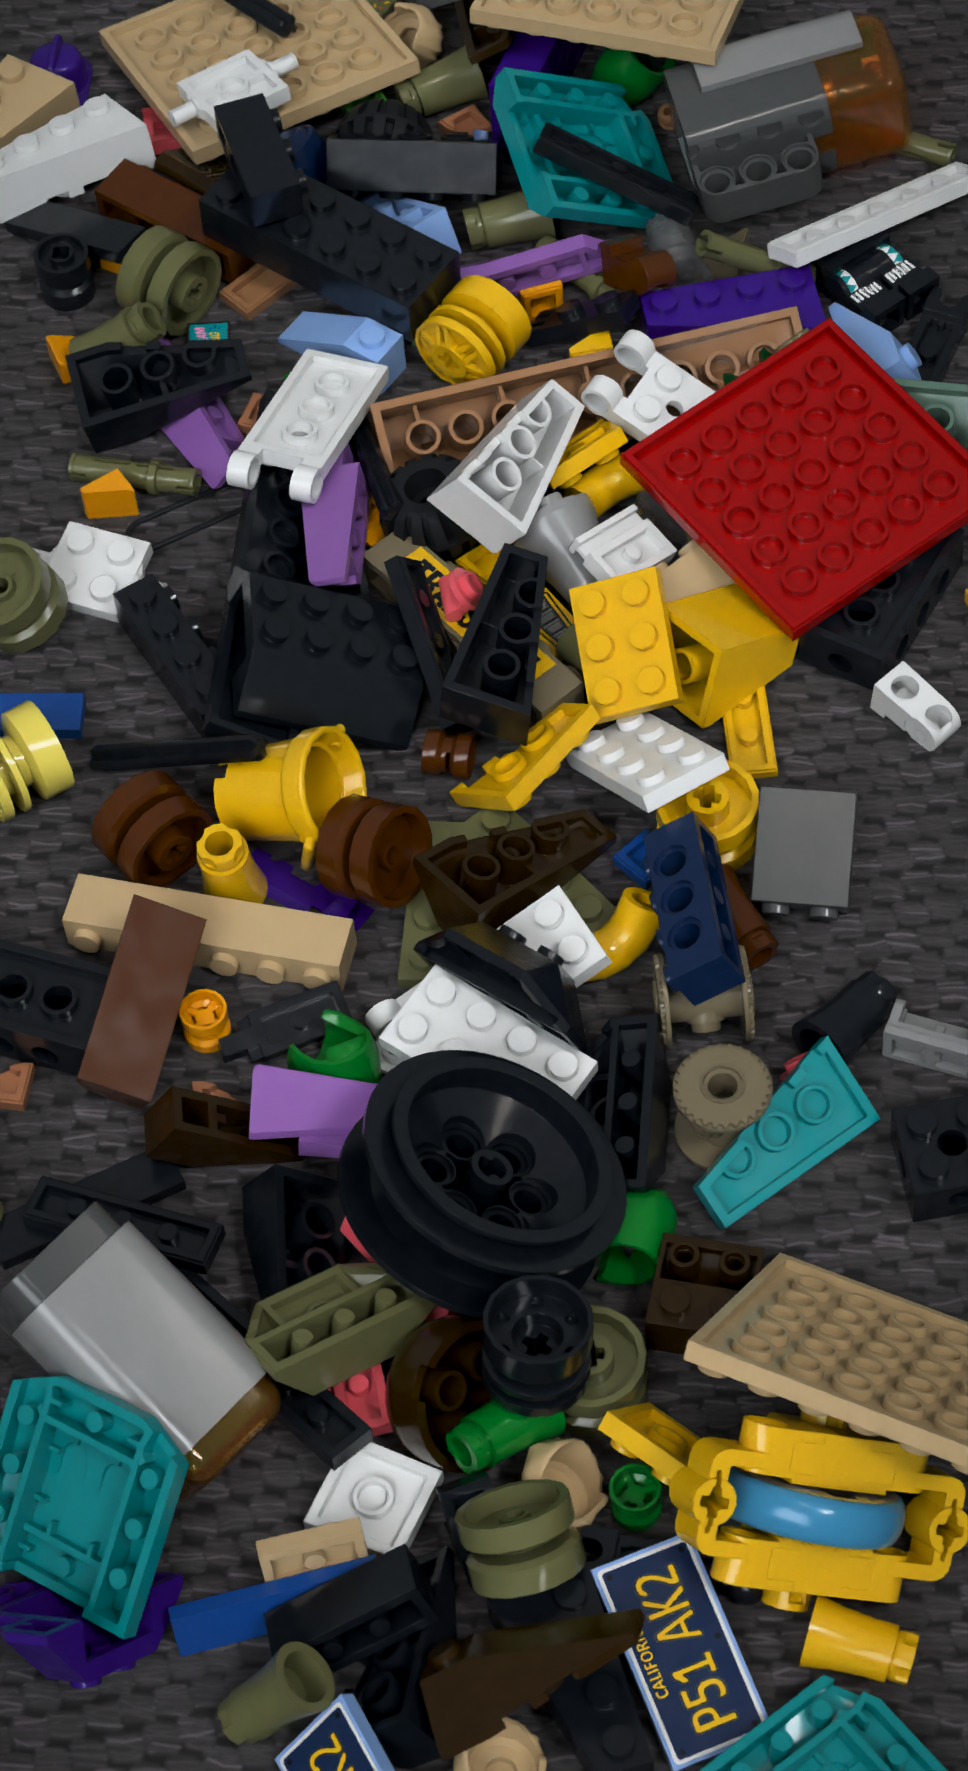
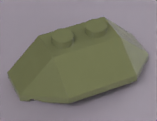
(333, 1326)

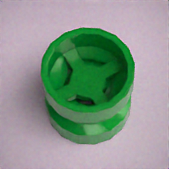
(634, 1485)

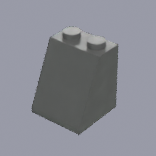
(804, 852)

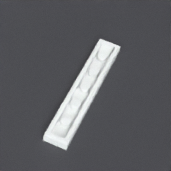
(870, 216)

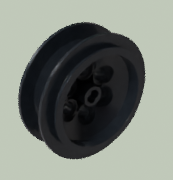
(478, 1179)

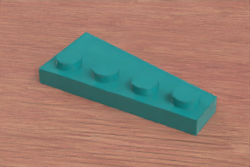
(806, 1121)

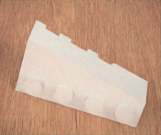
(70, 154)

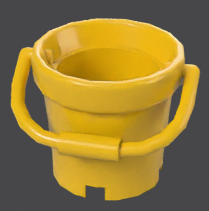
(291, 788)

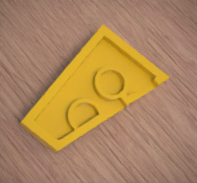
(518, 773)

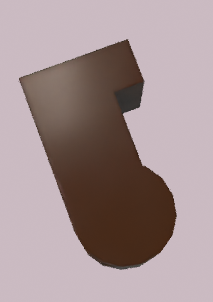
(632, 267)

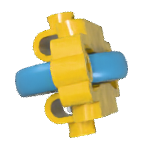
(816, 1511)

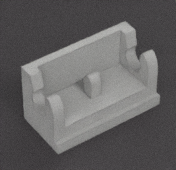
(925, 1042)

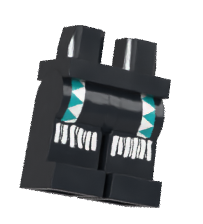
(876, 280)

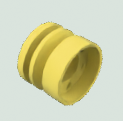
(30, 757)

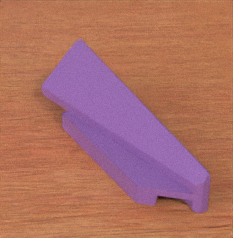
(548, 263)
(206, 438)
(338, 525)
(306, 1106)

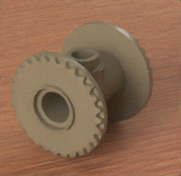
(706, 1016)
(717, 1097)

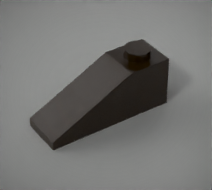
(209, 1131)

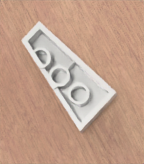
(508, 472)

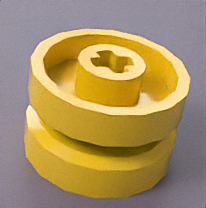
(727, 808)

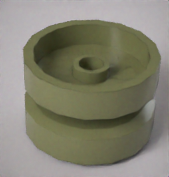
(171, 275)
(30, 597)
(616, 1374)
(520, 1539)

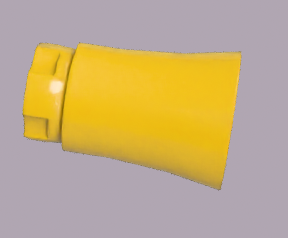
(229, 866)
(857, 1644)

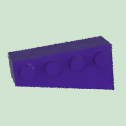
(730, 299)

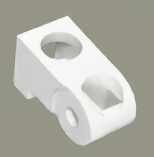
(915, 707)

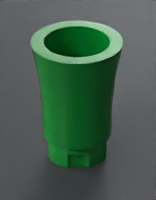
(496, 1434)

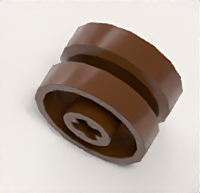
(150, 829)
(370, 849)

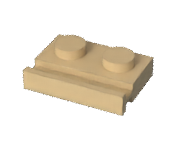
(311, 1549)

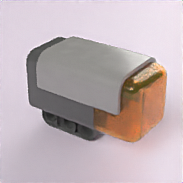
(787, 111)
(136, 1328)

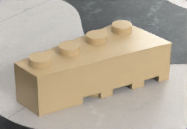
(31, 98)

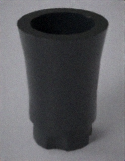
(848, 1016)

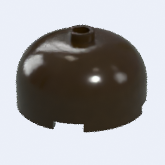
(435, 1386)

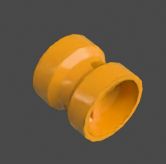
(204, 1020)

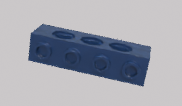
(692, 909)

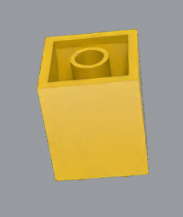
(724, 651)

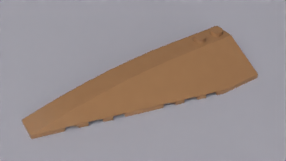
(461, 415)

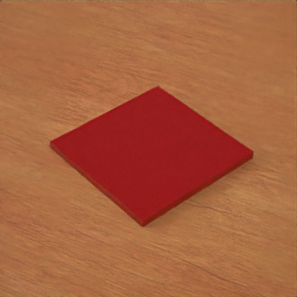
(808, 478)

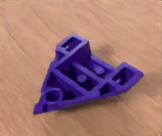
(69, 1647)

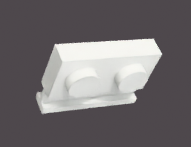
(622, 545)

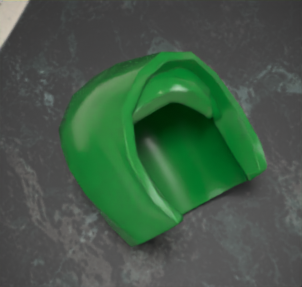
(632, 72)
(345, 1052)
(643, 1228)

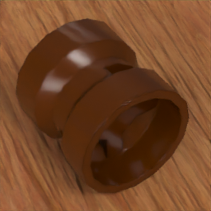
(448, 754)

